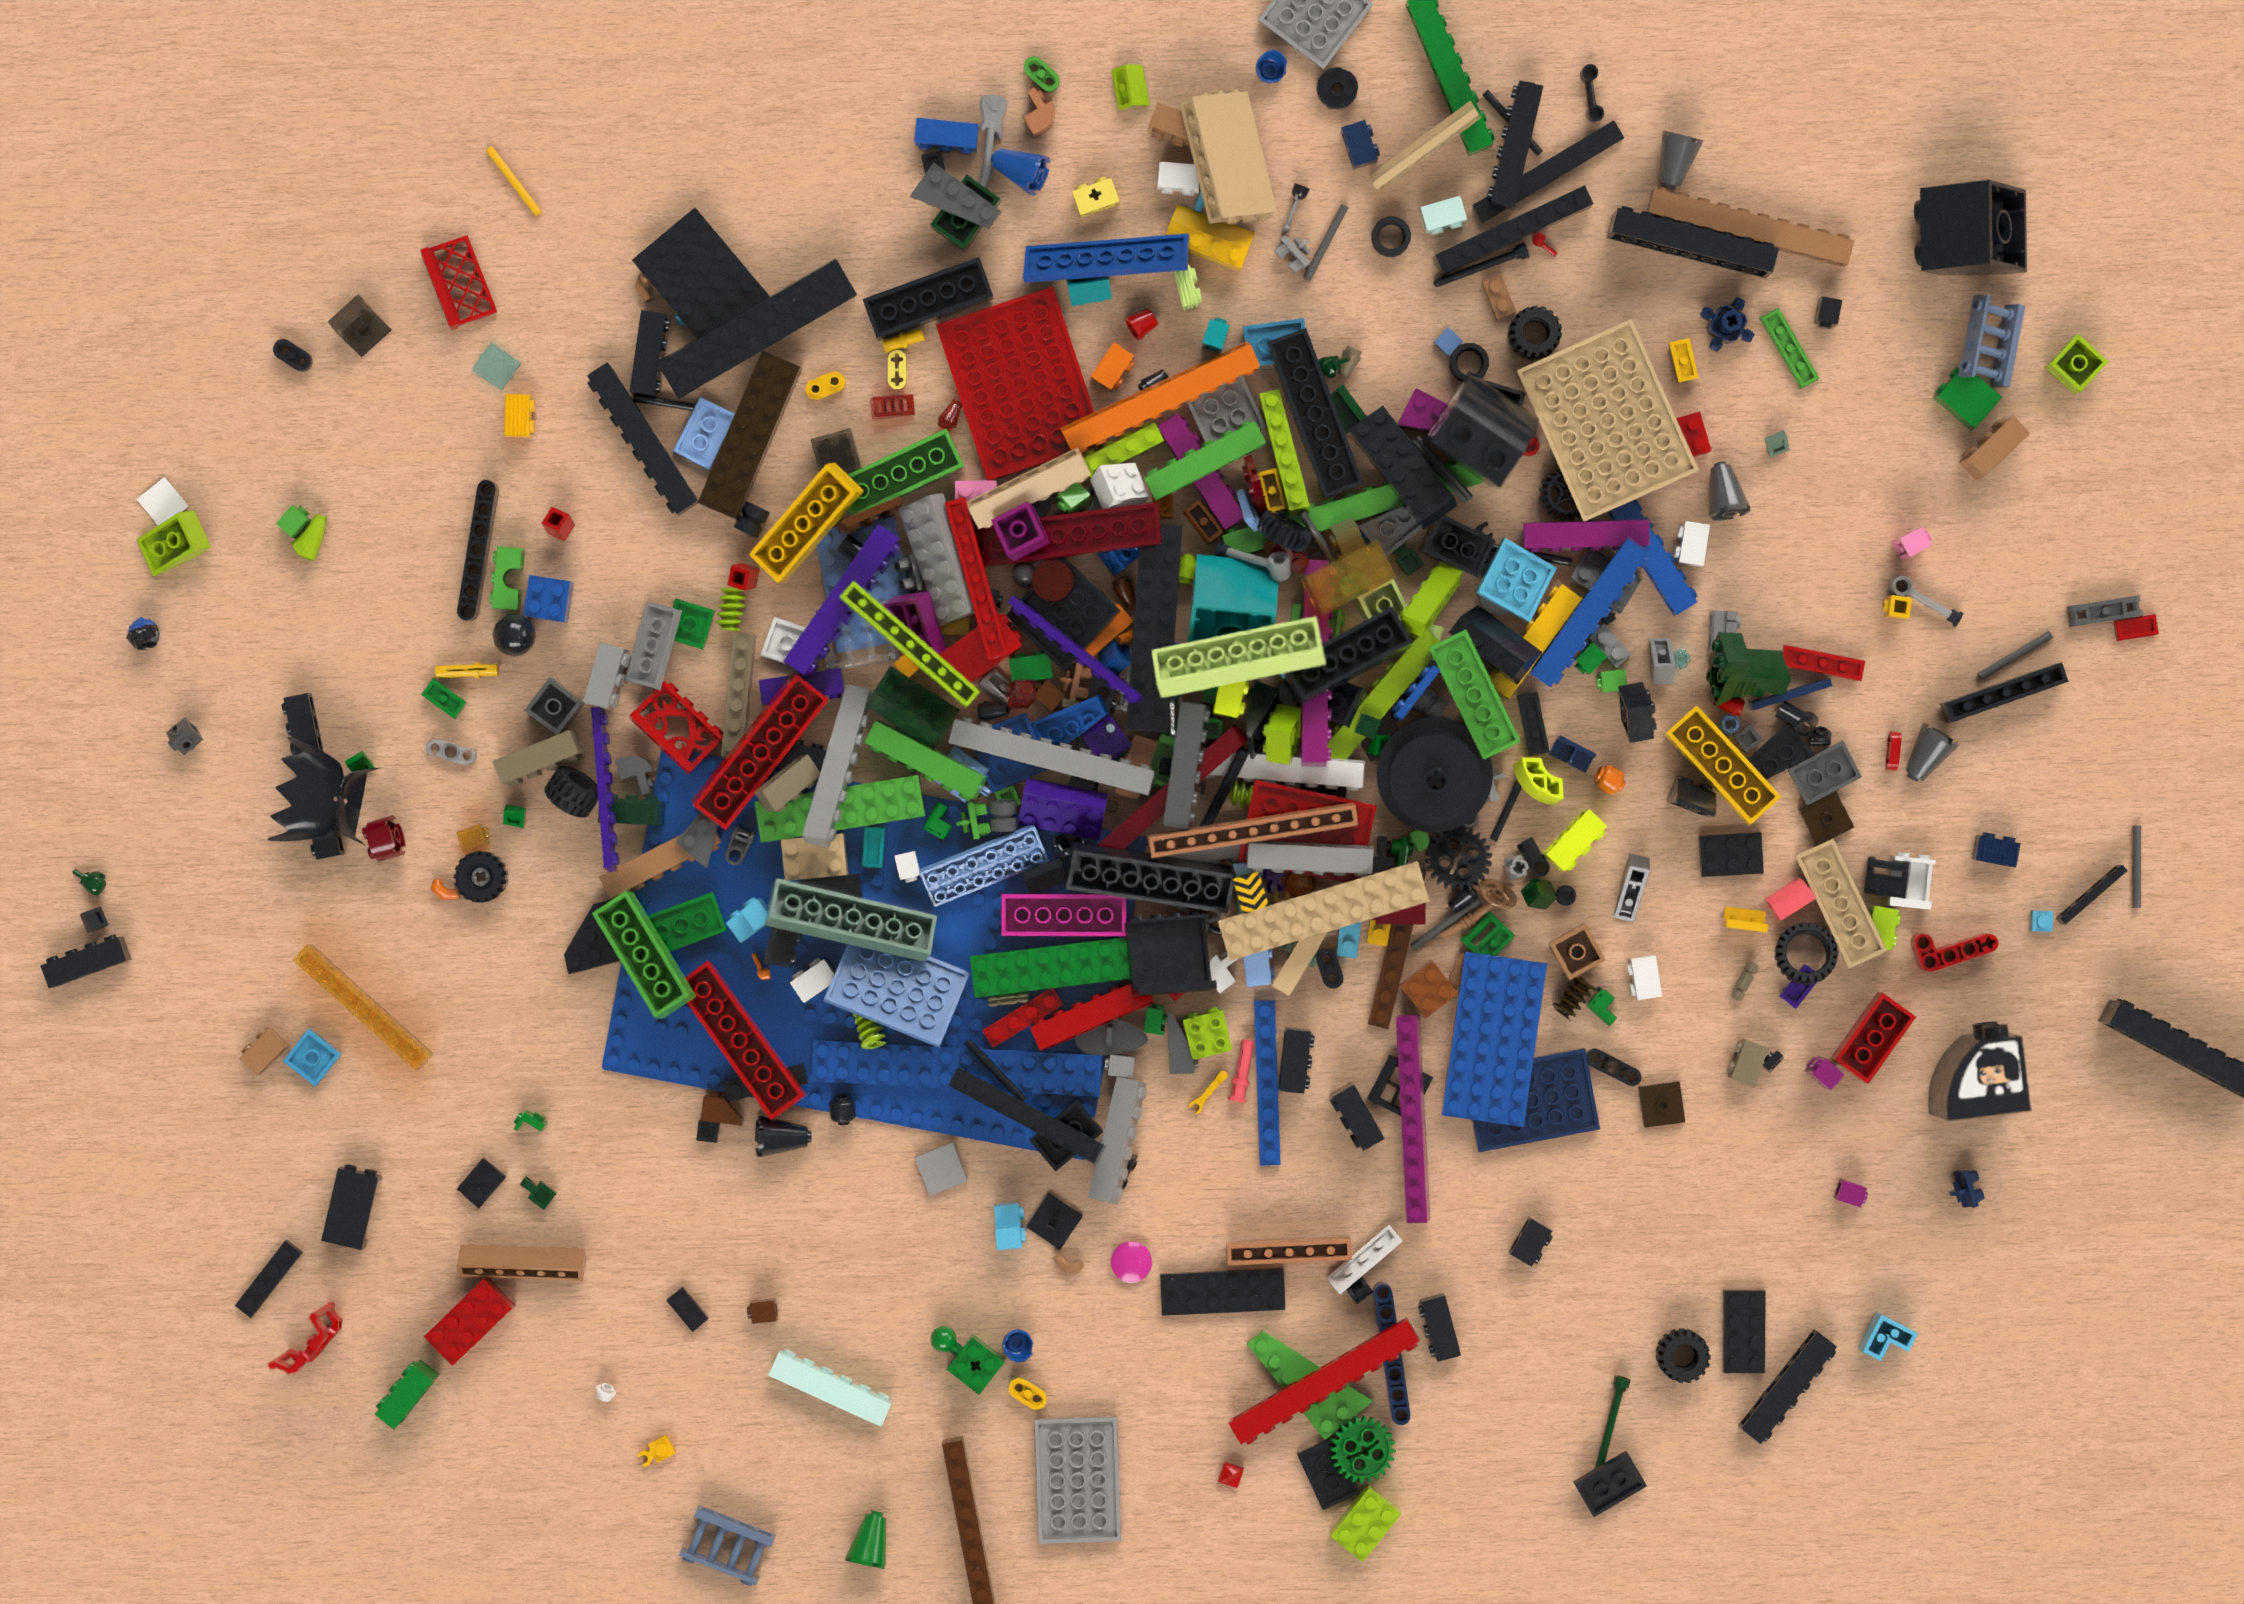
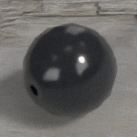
(514, 635)

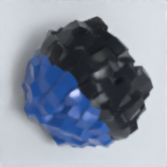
(143, 634)

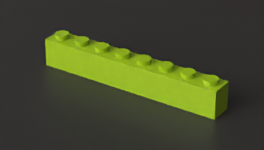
(909, 644)
(1384, 693)

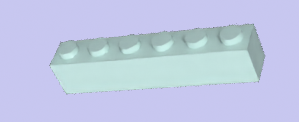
(830, 1387)

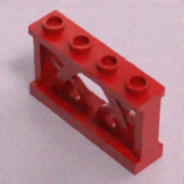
(679, 756)

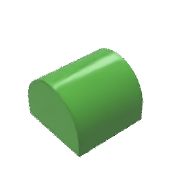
(1419, 839)

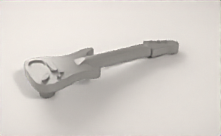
(992, 112)

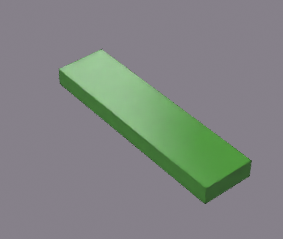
(1789, 348)

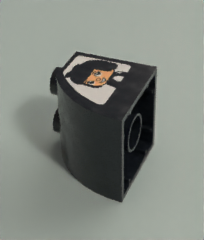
(1482, 430)
(1980, 1075)

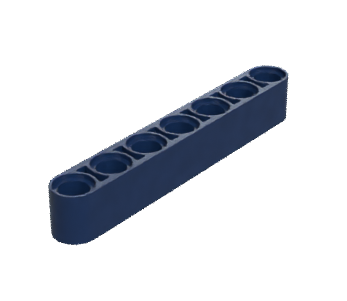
(1391, 1383)

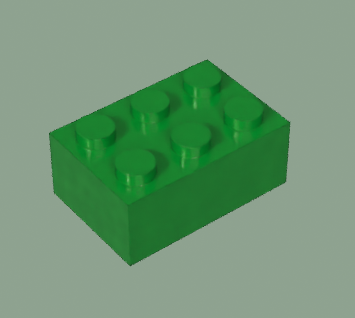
(406, 1393)

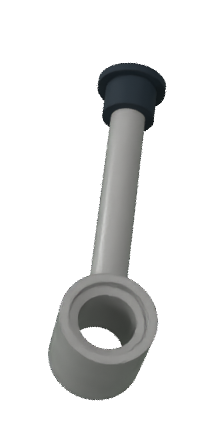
(1277, 564)
(1951, 615)

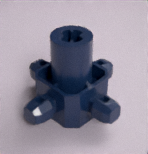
(1719, 325)

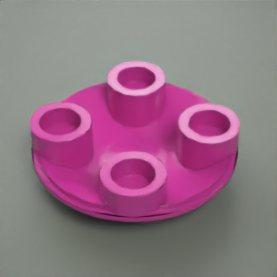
(1131, 1262)

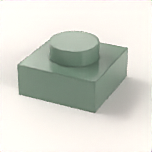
(1777, 444)

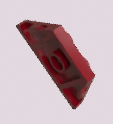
(1253, 485)

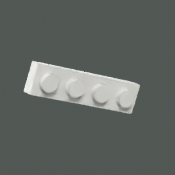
(1364, 1259)

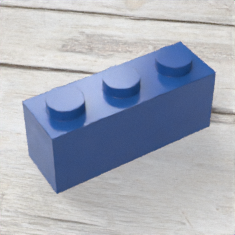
(946, 135)

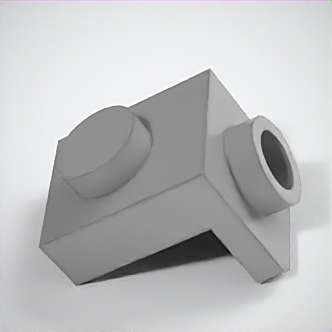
(1493, 796)

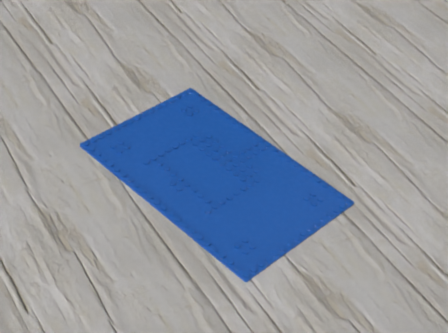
(684, 1052)

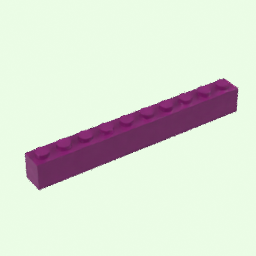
(1316, 712)
(1413, 1118)

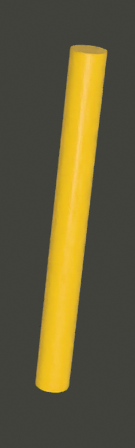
(513, 181)

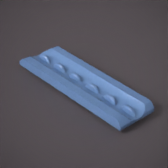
(983, 865)

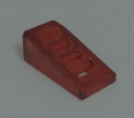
(893, 413)

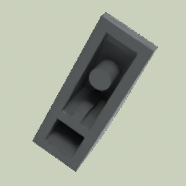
(1632, 887)
(1179, 1051)

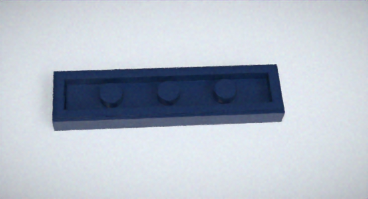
(1791, 693)

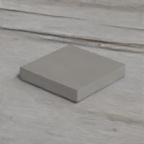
(941, 1169)

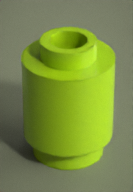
(1187, 569)

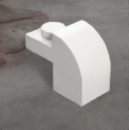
(1220, 973)

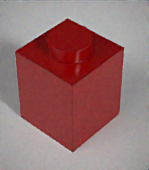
(558, 524)
(743, 576)

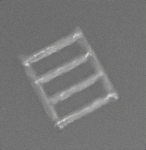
(871, 657)

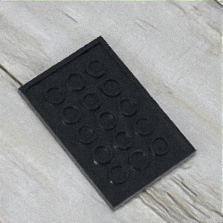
(699, 274)

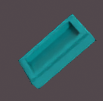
(873, 847)

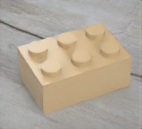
(814, 861)

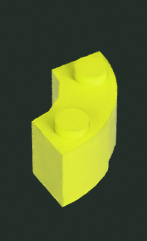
(1537, 781)

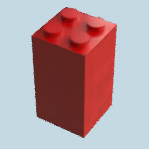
(969, 654)

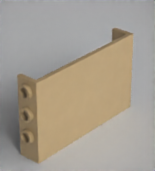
(1228, 157)

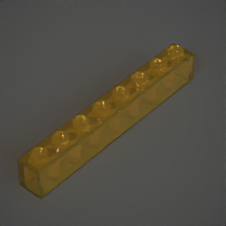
(363, 1007)

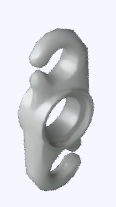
(443, 745)

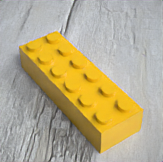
(806, 522)
(1722, 765)

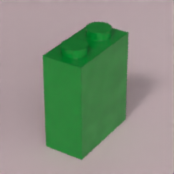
(1967, 398)

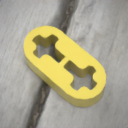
(892, 370)

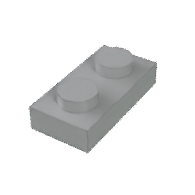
(1610, 645)

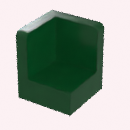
(1539, 893)

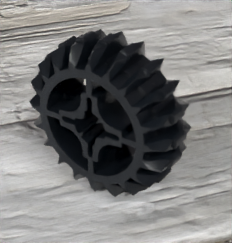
(1554, 505)
(1284, 531)

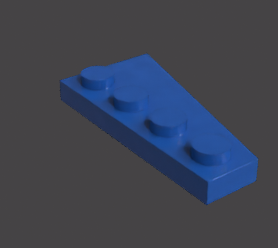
(1070, 722)

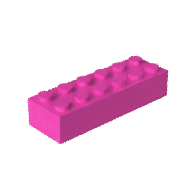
(1063, 915)

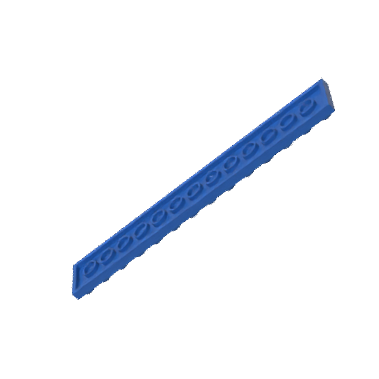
(936, 1066)

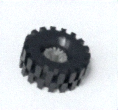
(467, 877)

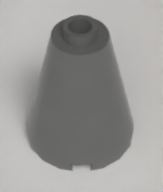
(1677, 157)
(1726, 494)
(1929, 752)

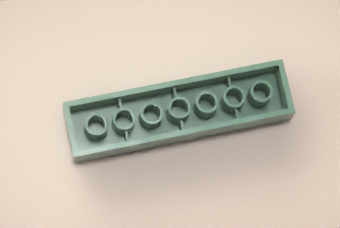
(850, 920)

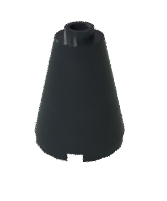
(779, 1136)

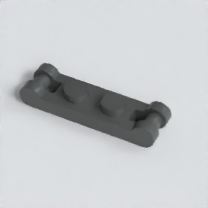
(2104, 611)

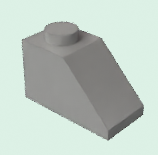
(1661, 661)

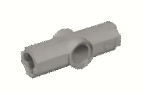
(1515, 867)

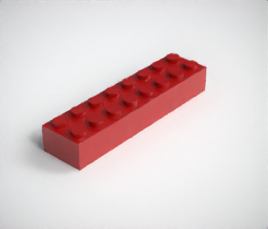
(759, 750)
(742, 1042)

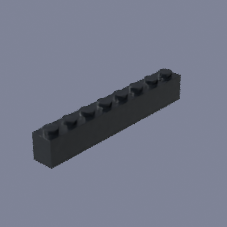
(1513, 231)
(642, 438)
(304, 727)
(1027, 1115)

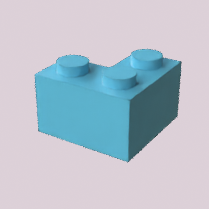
(748, 920)
(1008, 1226)
(1883, 1332)

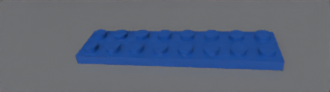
(1106, 258)

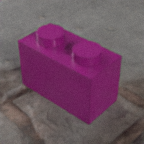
(1823, 1072)

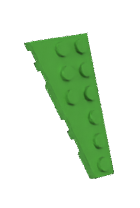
(1290, 1366)

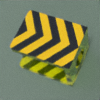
(1250, 892)

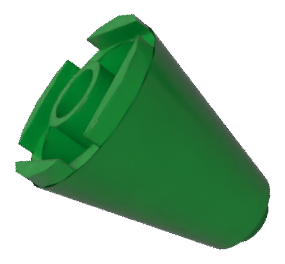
(869, 1542)

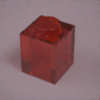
(1021, 694)

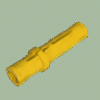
(475, 670)

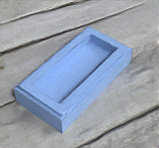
(1249, 512)

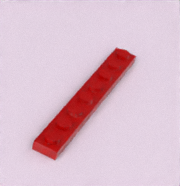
(976, 579)

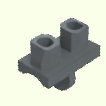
(914, 578)

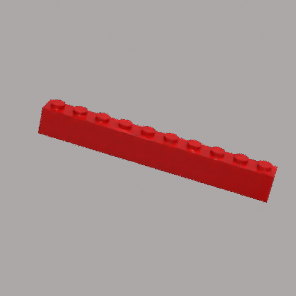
(1323, 1381)

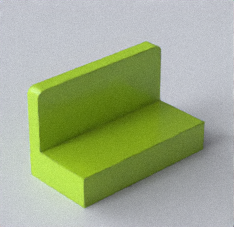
(1130, 86)

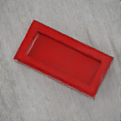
(2136, 627)

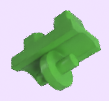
(974, 811)

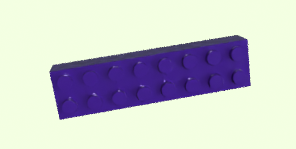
(834, 613)

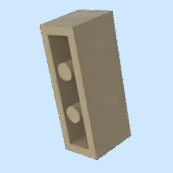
(788, 784)

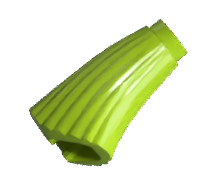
(310, 541)

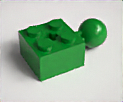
(944, 1340)

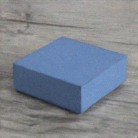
(1448, 341)

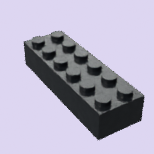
(928, 299)
(1403, 467)
(1351, 655)

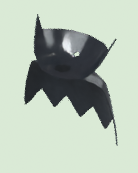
(312, 796)

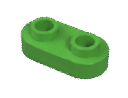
(1042, 74)

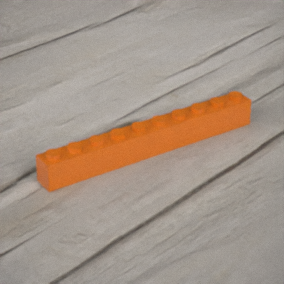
(1161, 397)

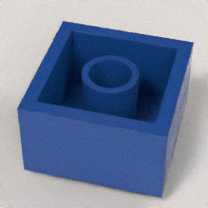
(548, 599)

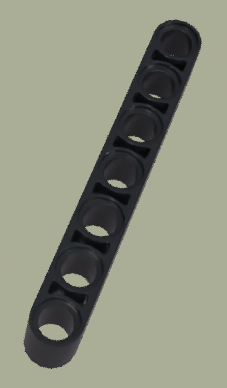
(475, 540)

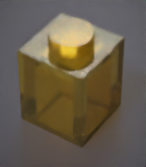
(473, 837)

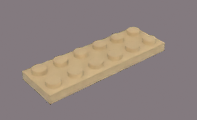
(1841, 903)

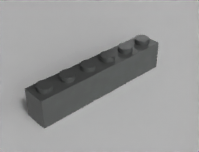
(1185, 765)

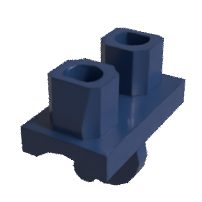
(1965, 1190)

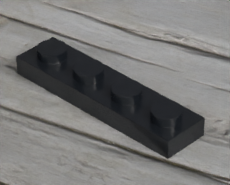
(736, 1089)
(268, 1278)

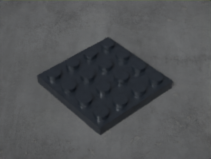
(1079, 616)

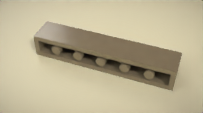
(738, 690)

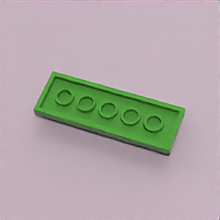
(1474, 694)

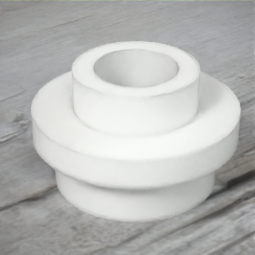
(605, 1392)

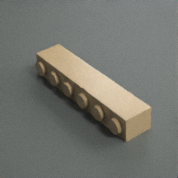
(1029, 487)

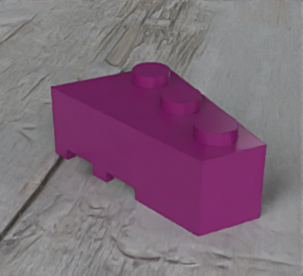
(1420, 411)

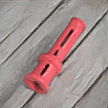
(1241, 1080)

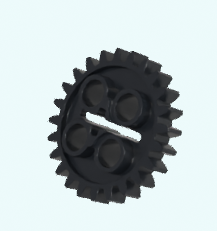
(1441, 851)

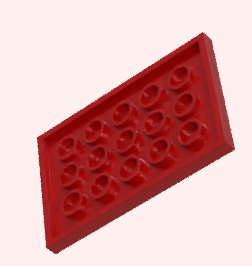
(1275, 799)

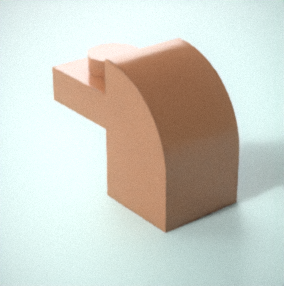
(1044, 115)

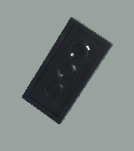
(1744, 1331)

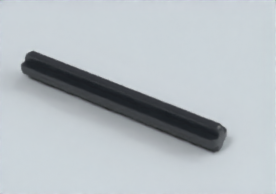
(1225, 787)

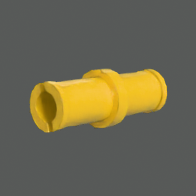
(903, 340)

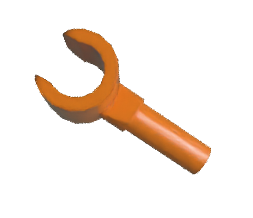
(763, 974)

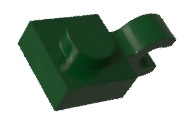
(540, 1194)

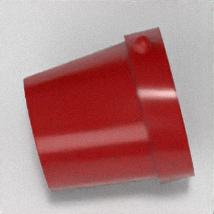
(1141, 323)

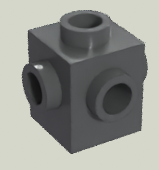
(184, 736)

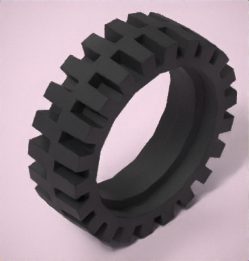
(1823, 936)

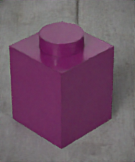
(1851, 1193)

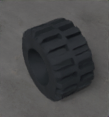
(1544, 317)
(572, 791)
(1692, 1370)

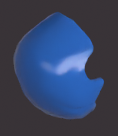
(1271, 66)
(1017, 1345)

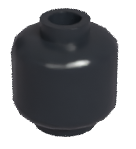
(842, 1108)

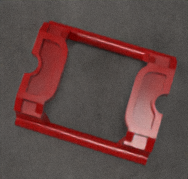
(315, 1343)

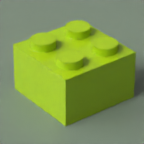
(2076, 364)
(1282, 734)

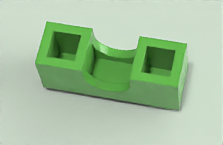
(506, 560)

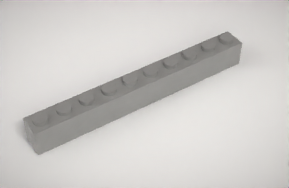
(1052, 757)

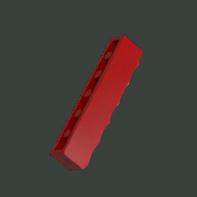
(1087, 1016)

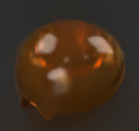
(1299, 884)

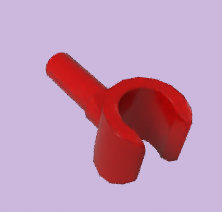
(1538, 240)

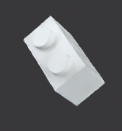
(1178, 178)
(1692, 543)
(1644, 977)
(813, 980)

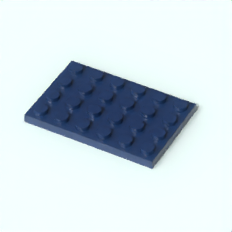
(1557, 1104)

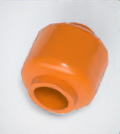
(1609, 779)

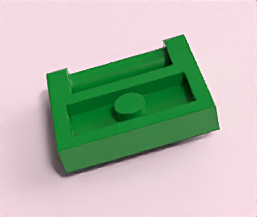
(1493, 941)

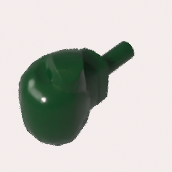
(1331, 364)
(92, 882)

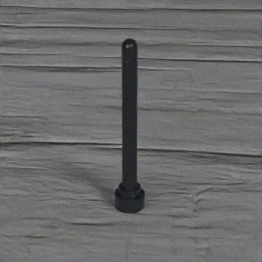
(1519, 252)

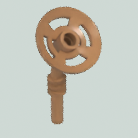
(1495, 898)

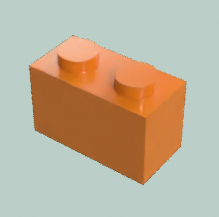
(1112, 367)

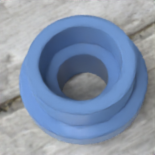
(1735, 724)

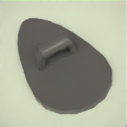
(1111, 1039)

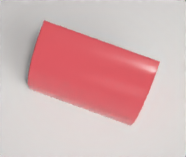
(1790, 898)

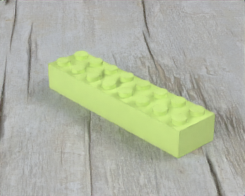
(1238, 657)

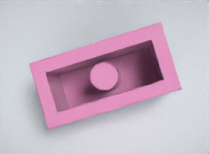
(1912, 543)

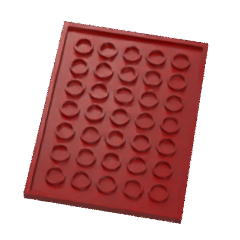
(1016, 381)

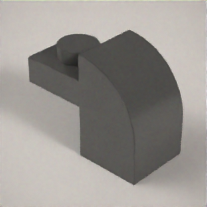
(636, 766)

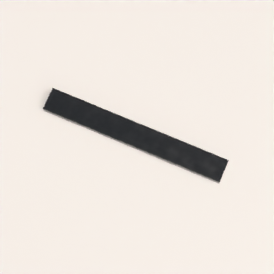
(1557, 167)

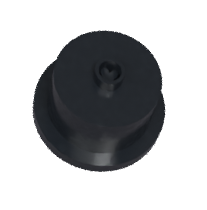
(1418, 752)

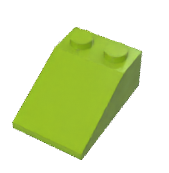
(173, 542)

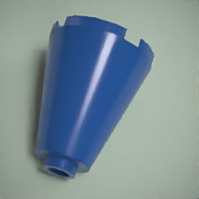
(1022, 168)

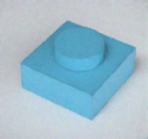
(2041, 921)

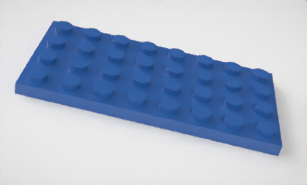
(1494, 1039)

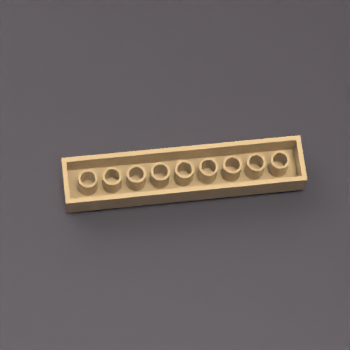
(1323, 910)

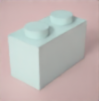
(1443, 215)

